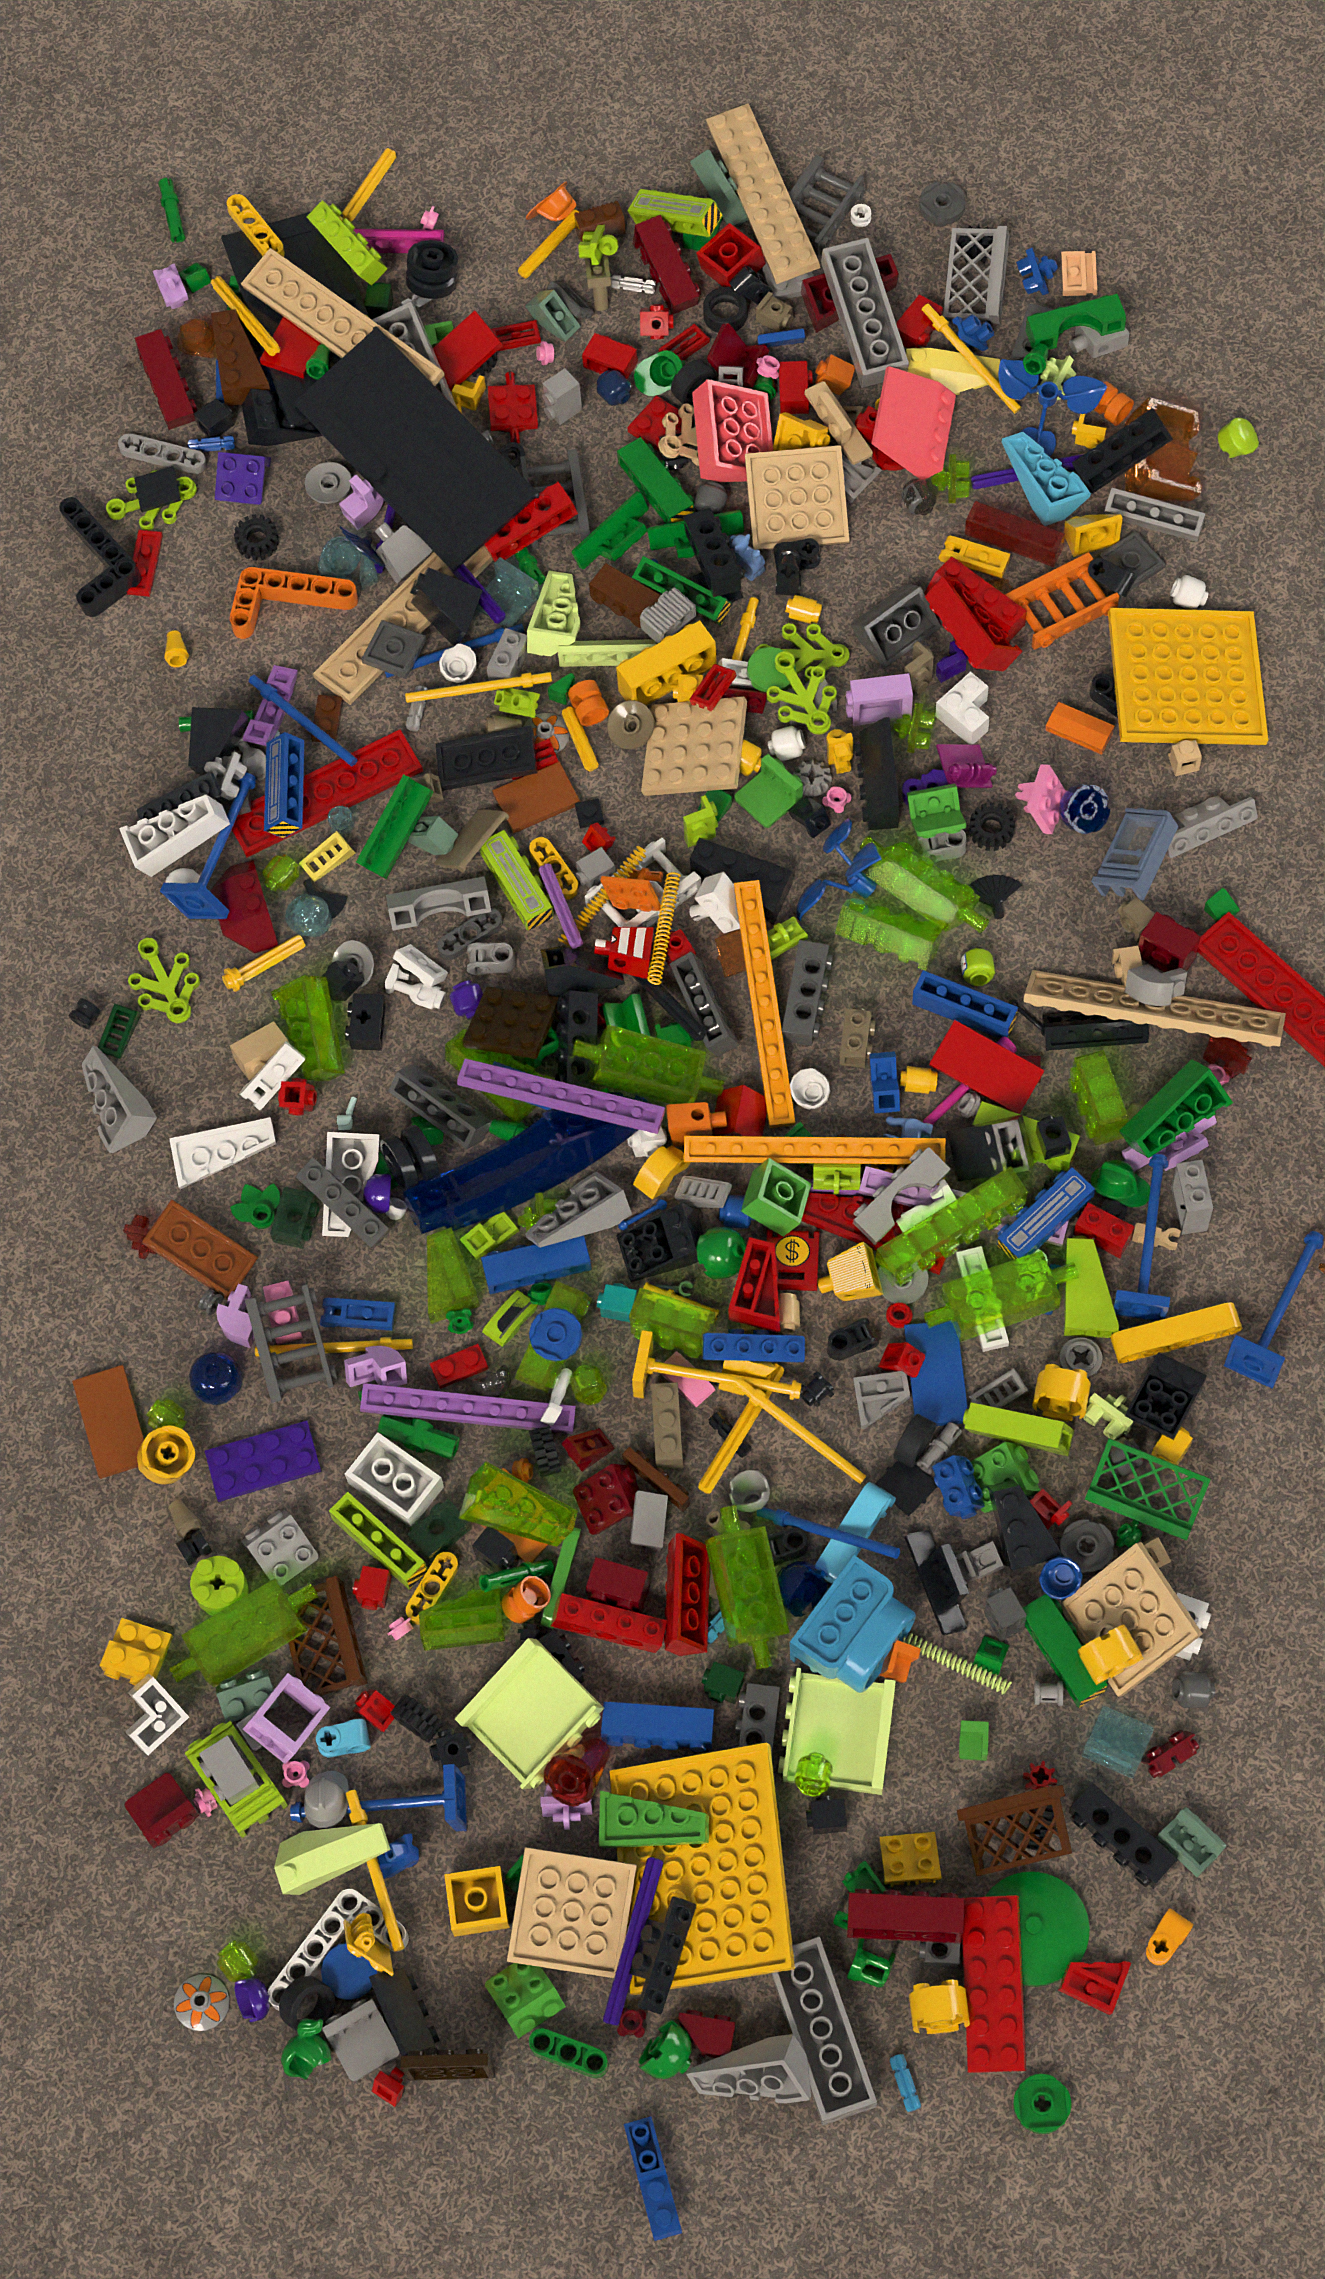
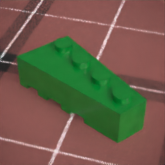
(1175, 1109)

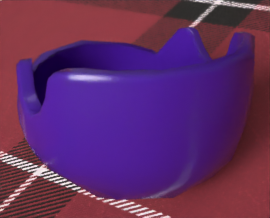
(377, 1193)
(252, 1998)

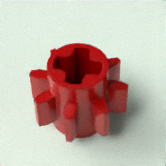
(1032, 1777)

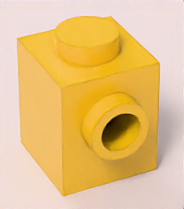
(686, 687)

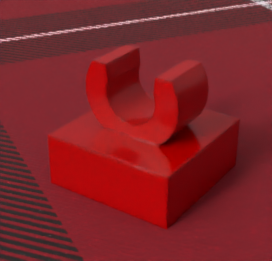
(597, 837)
(389, 2087)

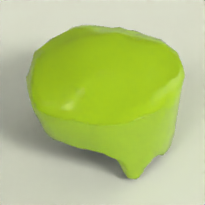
(1238, 438)

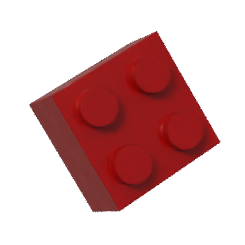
(728, 253)

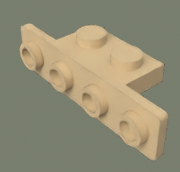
(838, 422)

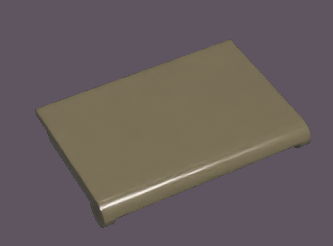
(472, 838)

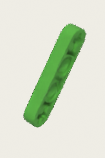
(561, 1574)

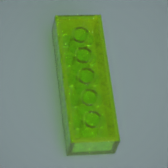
(951, 1227)

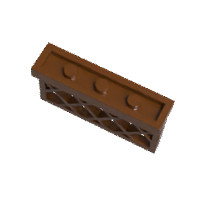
(346, 1639)
(1016, 1805)

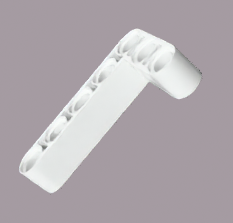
(329, 1940)

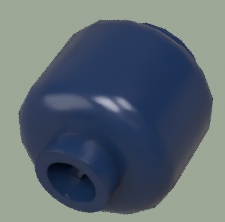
(613, 387)

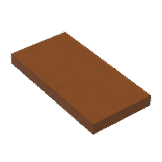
(199, 1249)
(110, 1420)

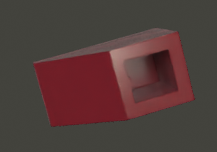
(710, 2035)

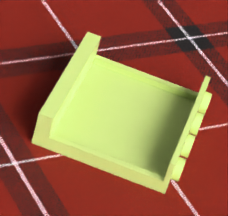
(530, 1712)
(842, 1726)

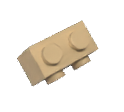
(257, 1048)

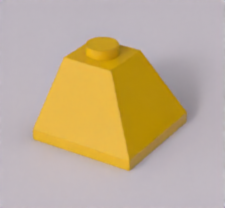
(1092, 532)

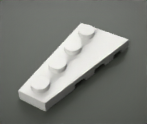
(216, 1149)

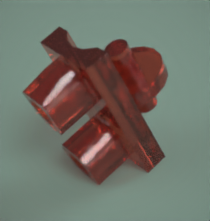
(1229, 1051)
(137, 1232)

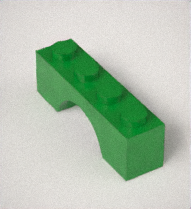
(1101, 314)

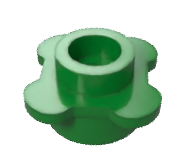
(540, 1293)
(462, 1326)
(1128, 1534)

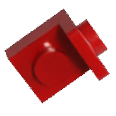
(902, 1358)
(374, 1709)

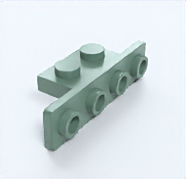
(719, 187)

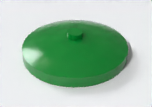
(1051, 1925)

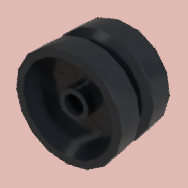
(431, 269)
(409, 1157)

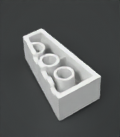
(173, 833)

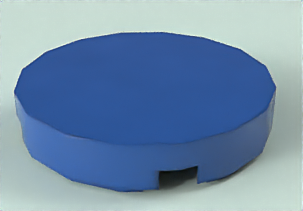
(555, 1334)
(346, 1973)

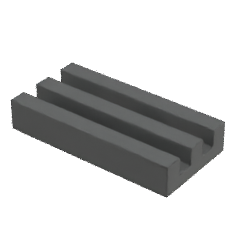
(571, 300)

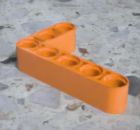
(285, 592)

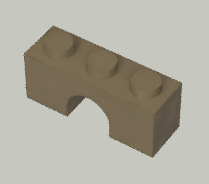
(667, 1425)

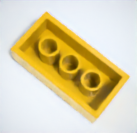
(657, 667)

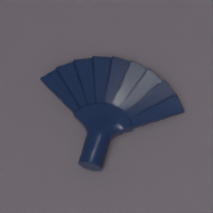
(363, 545)

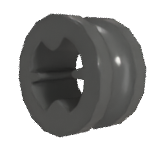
(210, 1301)

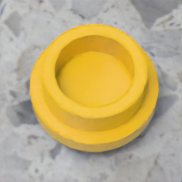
(232, 979)

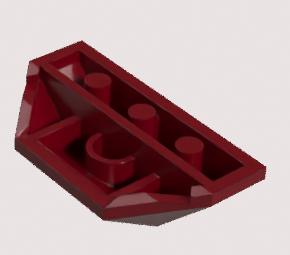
(248, 914)

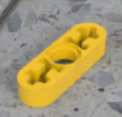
(554, 858)
(448, 1574)

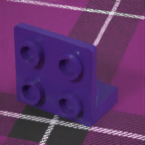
(240, 477)

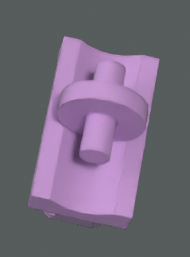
(171, 286)
(563, 1812)

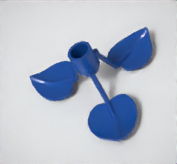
(1080, 392)
(855, 877)

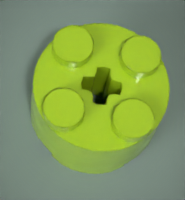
(209, 1574)

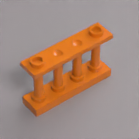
(1060, 579)

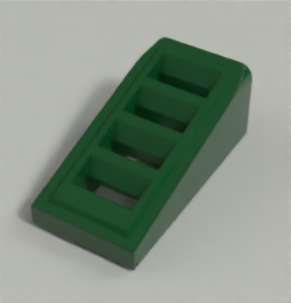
(118, 1010)

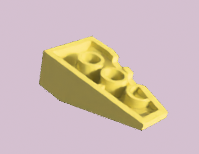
(949, 368)

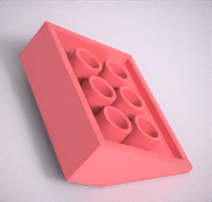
(914, 421)
(728, 426)

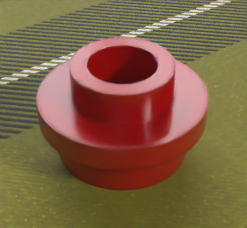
(902, 1308)

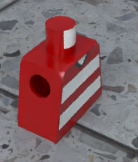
(628, 950)

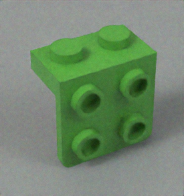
(770, 792)
(935, 811)
(1001, 1465)
(524, 1996)

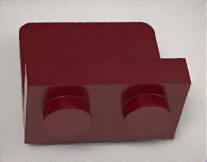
(732, 351)
(607, 1497)
(161, 1810)

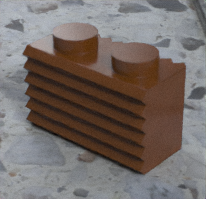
(607, 215)

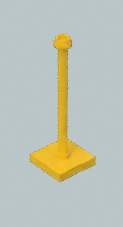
(647, 1365)

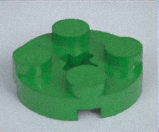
(1054, 2115)

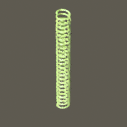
(957, 1665)

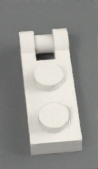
(269, 1078)

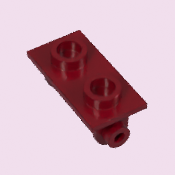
(755, 698)
(1178, 1746)

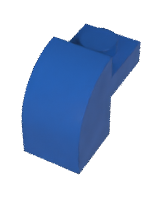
(884, 1082)

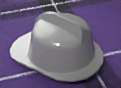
(326, 1799)

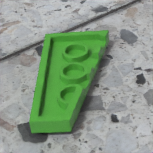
(647, 1823)

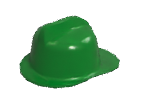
(657, 372)
(1120, 1183)

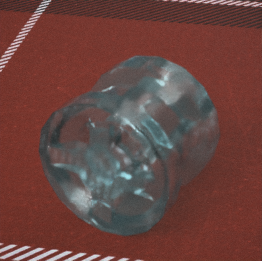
(337, 816)

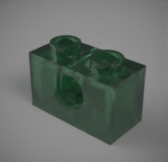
(294, 1203)
(433, 1544)

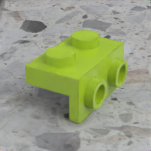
(700, 823)

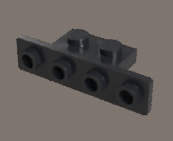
(196, 788)
(940, 1579)
(660, 1953)

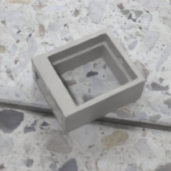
(1192, 1190)

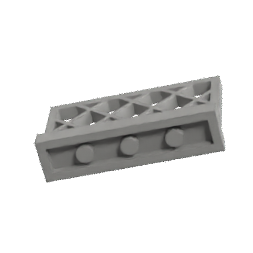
(996, 276)

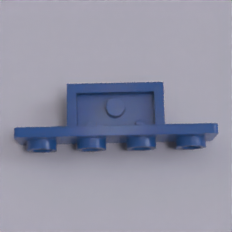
(753, 1347)

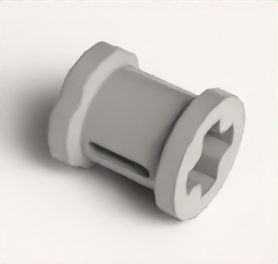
(1048, 1693)

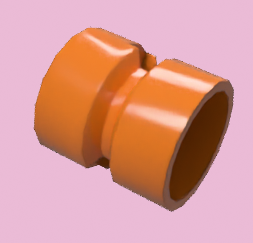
(1114, 405)
(588, 703)
(526, 1599)

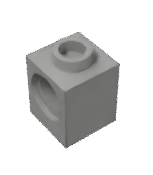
(593, 867)

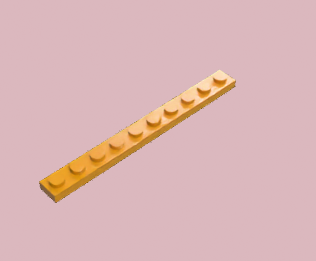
(764, 1004)
(808, 1149)

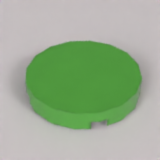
(762, 670)

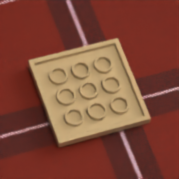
(797, 496)
(694, 747)
(1140, 1597)
(571, 1912)

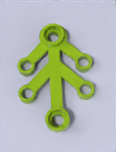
(117, 504)
(807, 654)
(802, 697)
(165, 985)

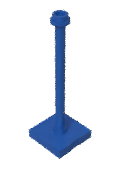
(194, 898)
(1140, 1303)
(1255, 1359)
(452, 1798)

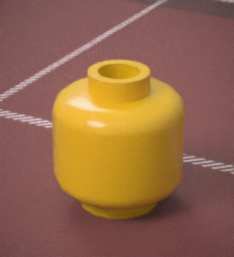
(750, 758)

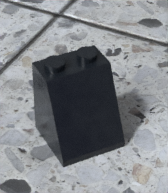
(445, 603)
(214, 734)

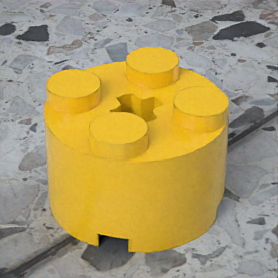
(1061, 1393)
(180, 1455)
(1110, 1654)
(938, 2007)

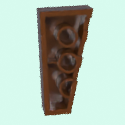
(236, 359)

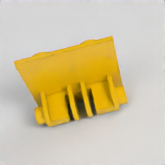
(910, 1858)
(362, 1942)

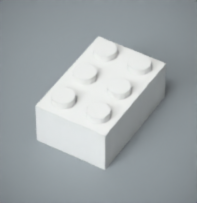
(394, 1480)

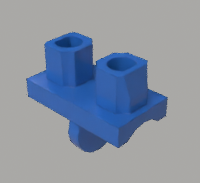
(1039, 269)
(973, 332)
(400, 1857)

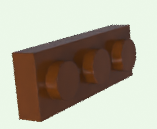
(656, 1478)

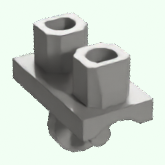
(224, 770)

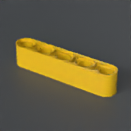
(1176, 1331)

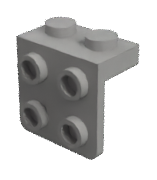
(280, 1547)
(361, 2039)

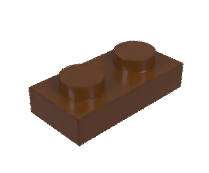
(328, 715)

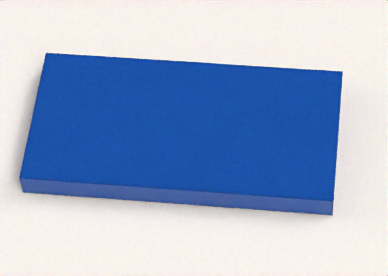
(940, 1385)

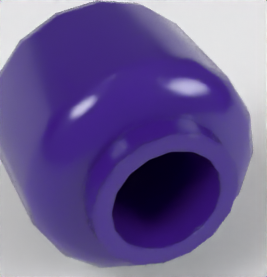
(466, 998)

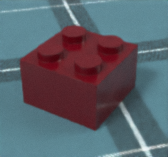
(1168, 944)
(617, 1585)

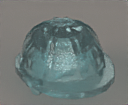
(338, 558)
(308, 916)

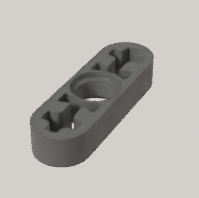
(450, 938)

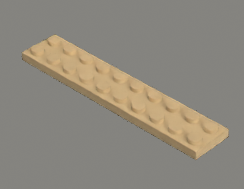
(763, 194)
(320, 310)
(344, 669)
(1184, 1013)

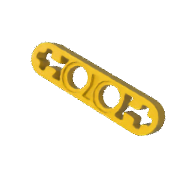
(254, 228)

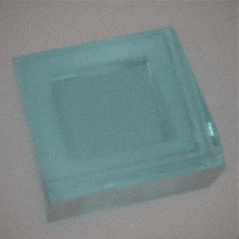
(368, 573)

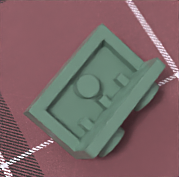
(244, 1695)
(1191, 1842)

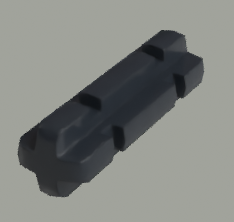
(718, 1422)

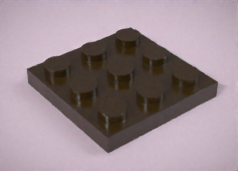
(511, 1022)
(447, 2065)

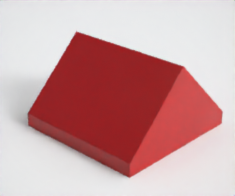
(744, 1112)

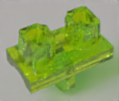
(956, 489)
(920, 718)
(542, 1207)

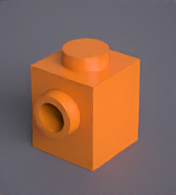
(835, 374)

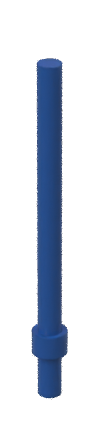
(473, 644)
(271, 694)
(784, 1519)

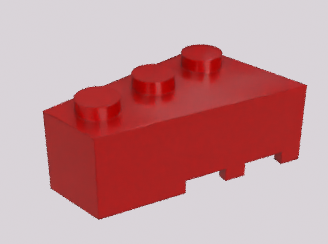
(756, 1288)

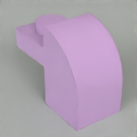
(362, 504)
(234, 1320)
(378, 1364)

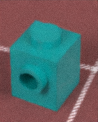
(616, 1301)

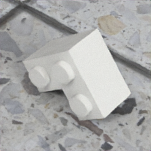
(961, 710)
(160, 1717)

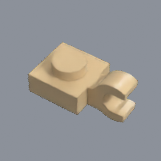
(1161, 1238)

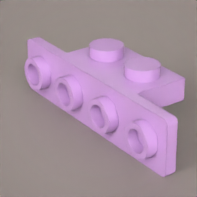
(1182, 1148)

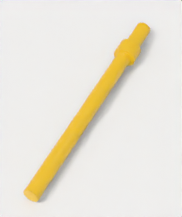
(941, 325)
(747, 622)
(525, 680)
(352, 1346)
(758, 1397)
(359, 1817)

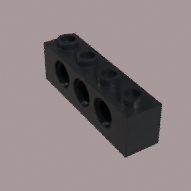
(1122, 451)
(712, 552)
(585, 1007)
(1096, 1801)

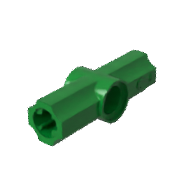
(419, 1436)

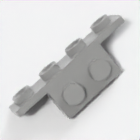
(1208, 822)

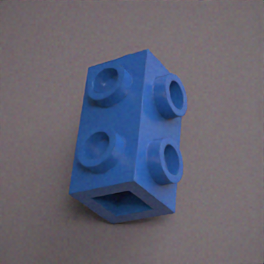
(958, 1486)

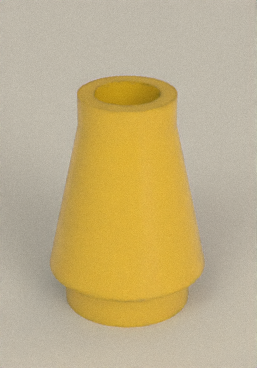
(175, 651)

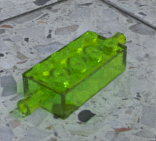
(925, 887)
(648, 1066)
(1001, 1295)
(747, 1587)
(244, 1632)

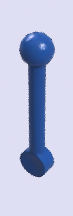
(660, 1204)

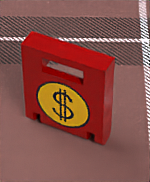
(796, 1255)

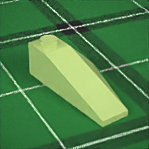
(555, 616)
(325, 1854)

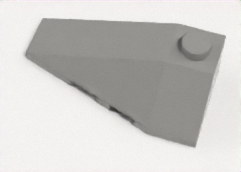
(591, 1207)

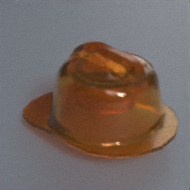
(197, 339)

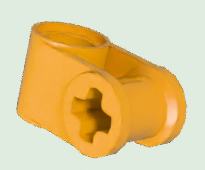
(1169, 1933)

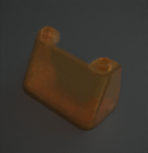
(1142, 478)

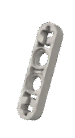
(163, 452)

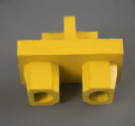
(840, 750)

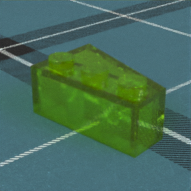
(447, 1277)
(463, 1621)

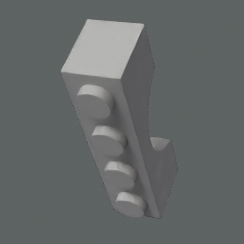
(412, 906)
(923, 1172)

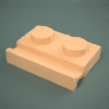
(1078, 273)

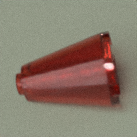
(577, 1772)

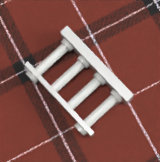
(687, 887)

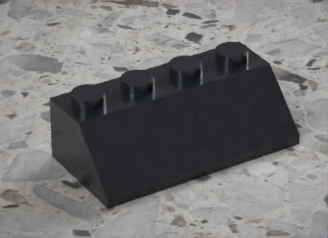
(878, 776)

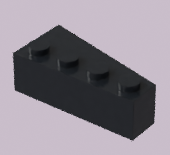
(774, 880)

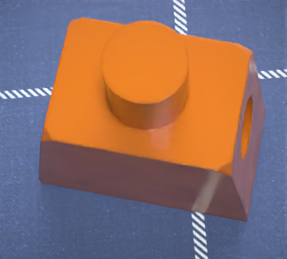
(692, 1120)

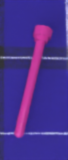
(961, 1090)

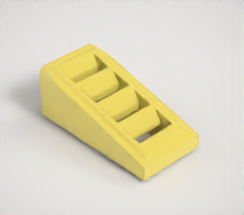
(328, 844)

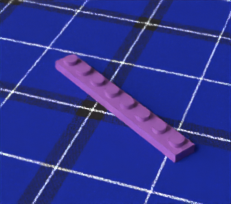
(561, 1096)
(462, 1408)

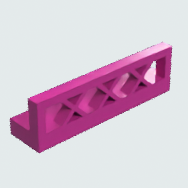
(398, 239)

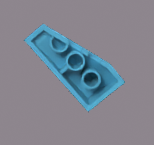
(1047, 485)

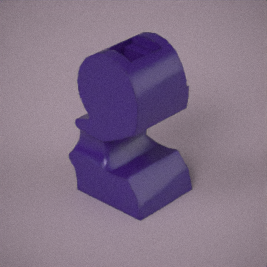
(933, 779)

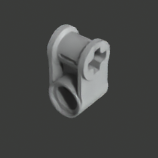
(941, 847)
(488, 956)

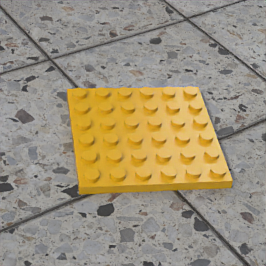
(1187, 676)

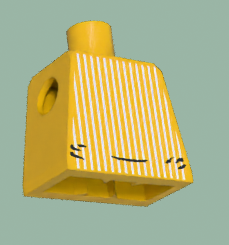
(852, 1274)

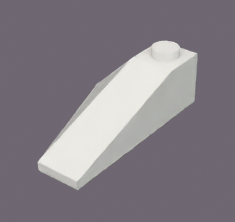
(352, 1161)

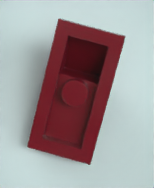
(587, 1448)

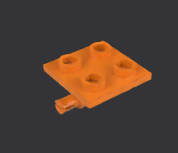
(633, 891)

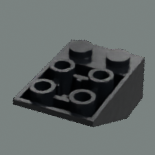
(267, 421)
(577, 971)
(990, 1148)
(661, 1243)
(1166, 1396)

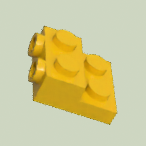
(799, 434)
(135, 1652)

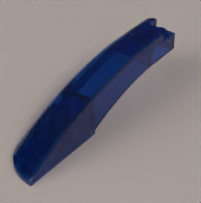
(514, 1171)

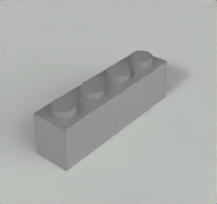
(1155, 514)

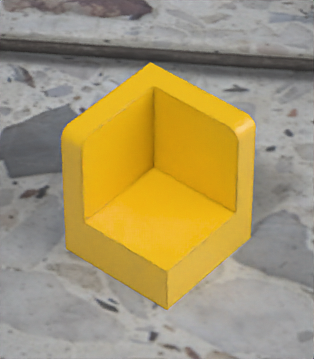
(469, 393)

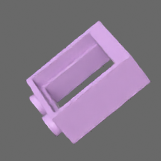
(879, 698)
(272, 1737)

